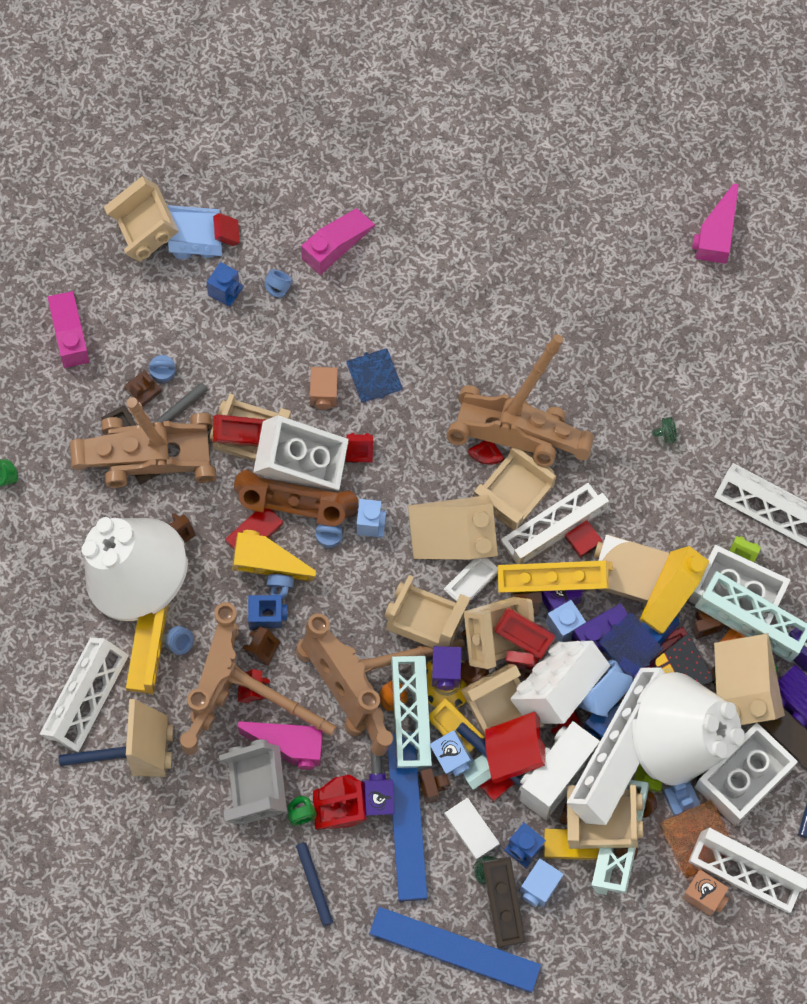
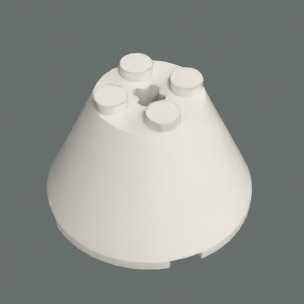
(133, 566)
(683, 729)

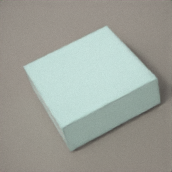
(478, 772)

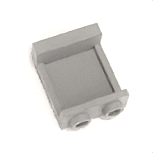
(255, 782)

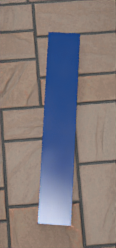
(407, 826)
(455, 949)

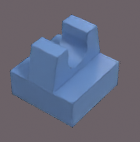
(681, 798)

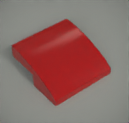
(514, 747)

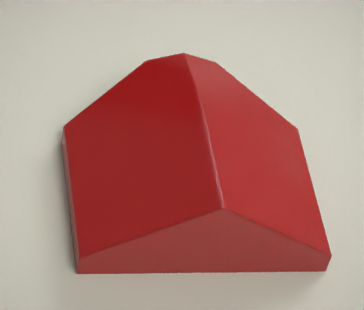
(340, 803)

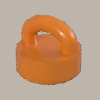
(386, 696)

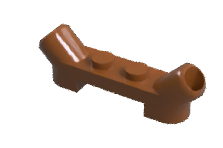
(327, 506)

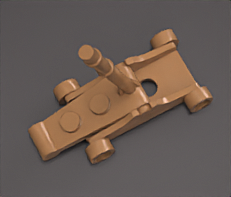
(517, 422)
(145, 447)
(219, 676)
(348, 681)

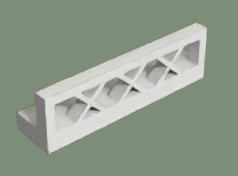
(768, 493)
(557, 529)
(78, 687)
(752, 860)

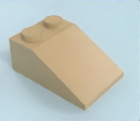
(453, 529)
(748, 678)
(148, 740)

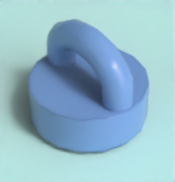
(278, 280)
(162, 368)
(328, 535)
(280, 581)
(179, 640)

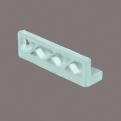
(746, 622)
(420, 710)
(607, 860)

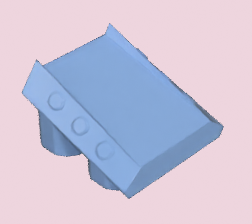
(194, 233)
(607, 690)

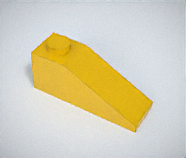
(264, 557)
(674, 587)

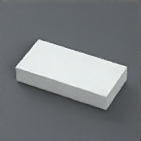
(472, 579)
(471, 829)

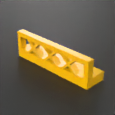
(553, 576)
(146, 652)

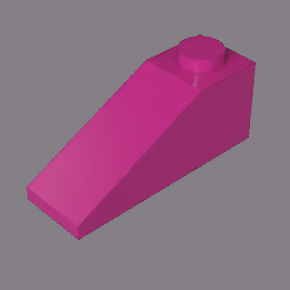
(715, 234)
(335, 240)
(68, 329)
(297, 743)

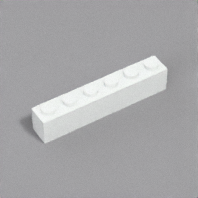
(612, 761)

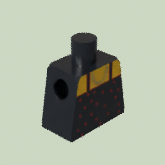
(683, 658)

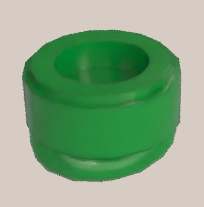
(8, 473)
(303, 814)

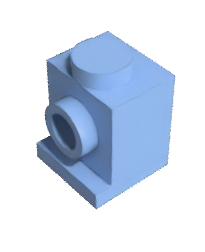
(370, 518)

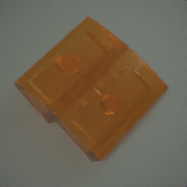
(684, 830)

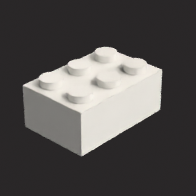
(300, 454)
(746, 573)
(560, 681)
(564, 764)
(746, 775)

